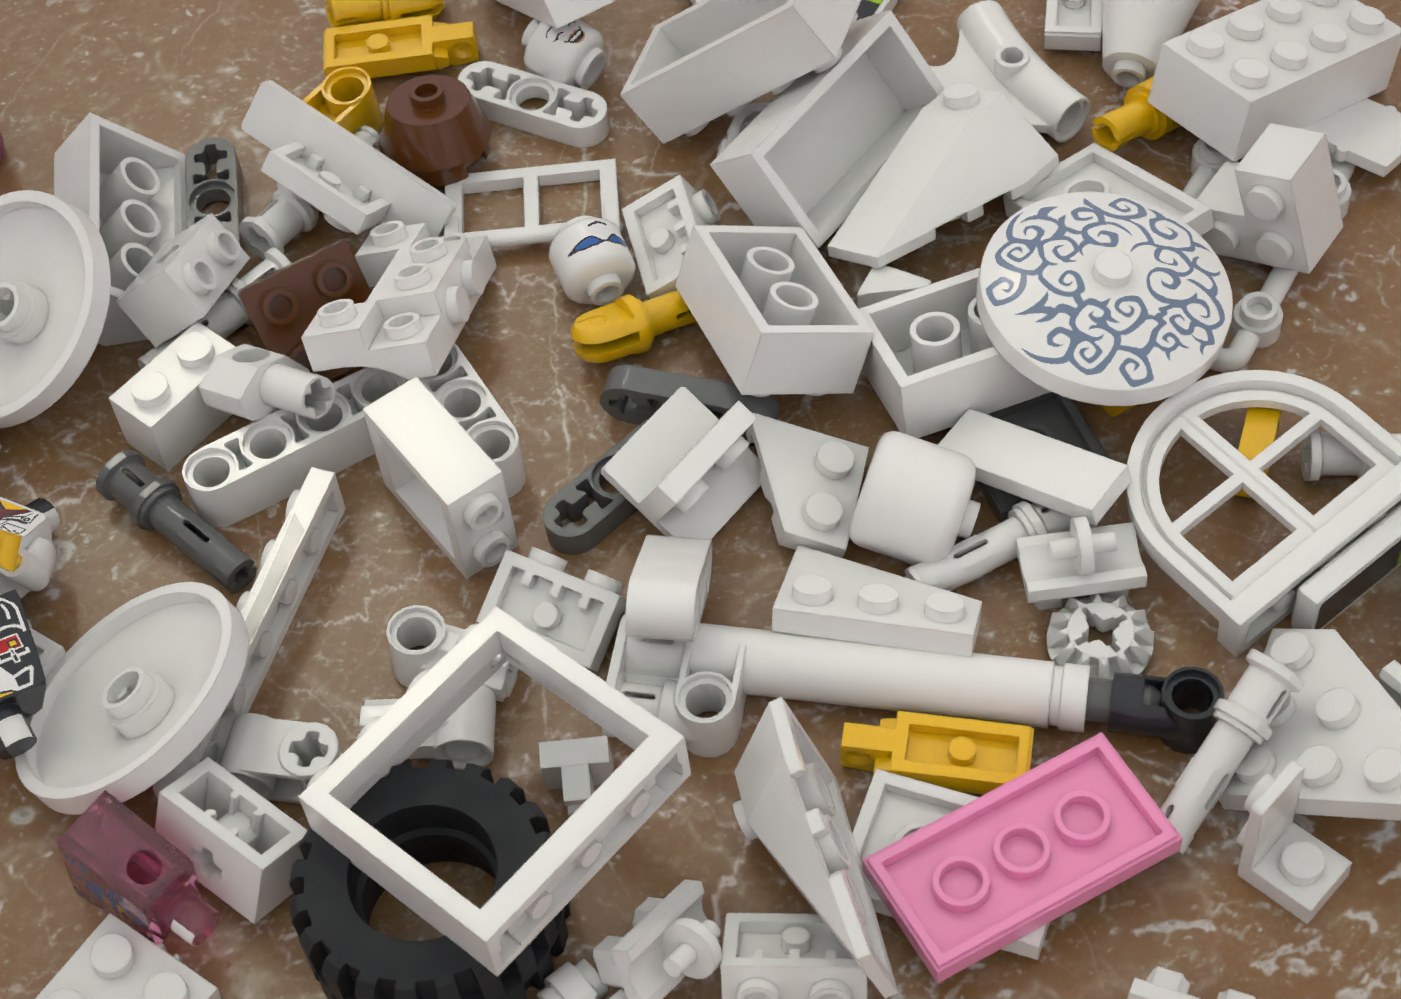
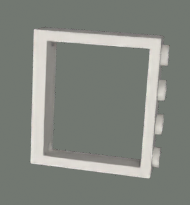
(567, 858)

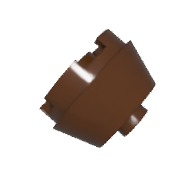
(434, 129)

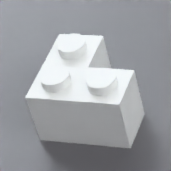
(1276, 202)

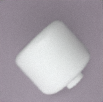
(914, 500)

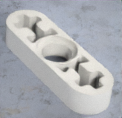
(569, 117)

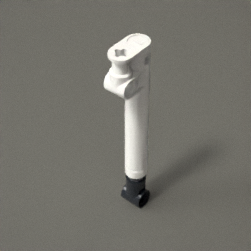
(728, 662)

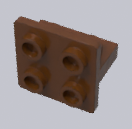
(289, 299)

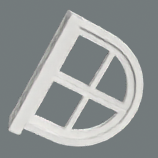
(1270, 586)

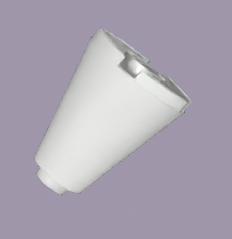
(1135, 35)

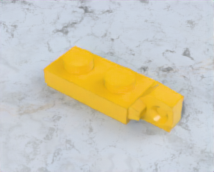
(400, 46)
(940, 750)

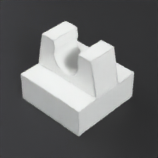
(576, 767)

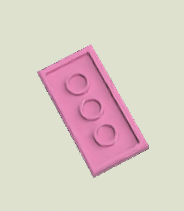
(1020, 856)

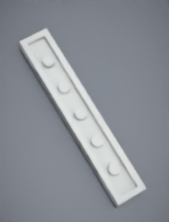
(274, 599)

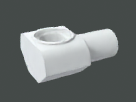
(259, 382)

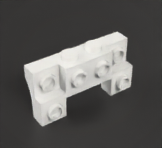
(417, 303)

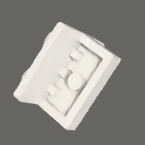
(687, 467)

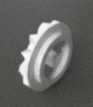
(1130, 638)

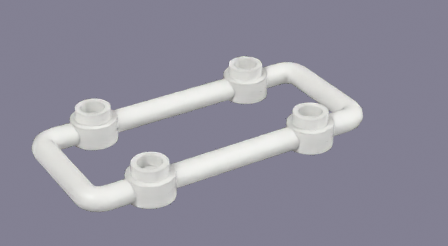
(1259, 314)

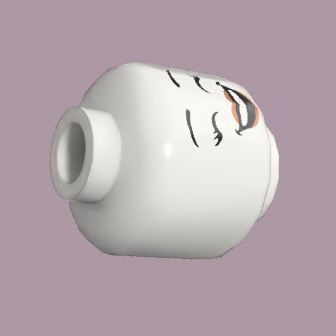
(564, 54)

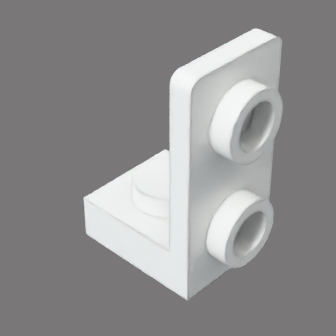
(1281, 855)

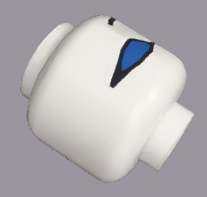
(591, 259)

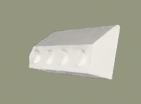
(132, 196)

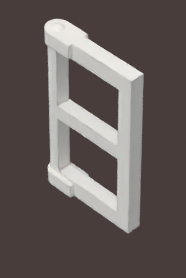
(531, 179)

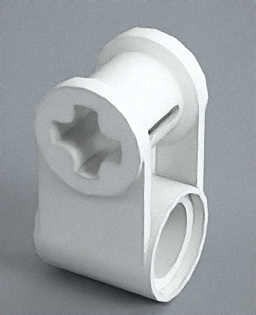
(278, 754)

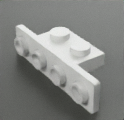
(336, 169)

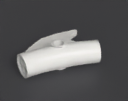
(1000, 60)

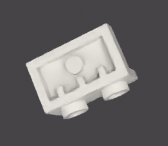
(661, 230)
(558, 607)
(786, 959)

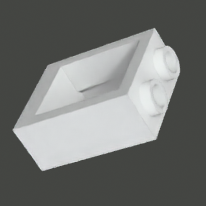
(442, 477)

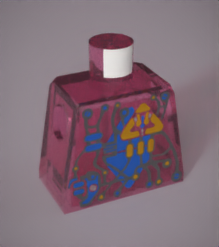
(135, 874)

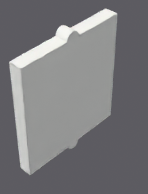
(1364, 136)

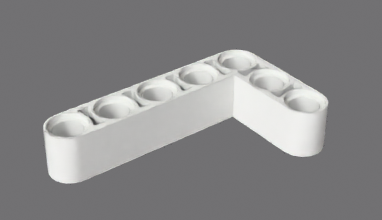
(276, 452)

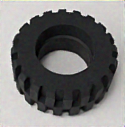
(432, 818)

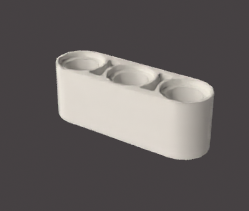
(668, 588)

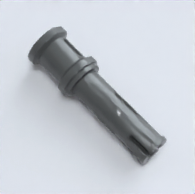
(159, 507)

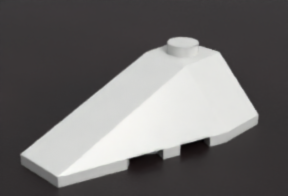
(944, 168)
(802, 822)

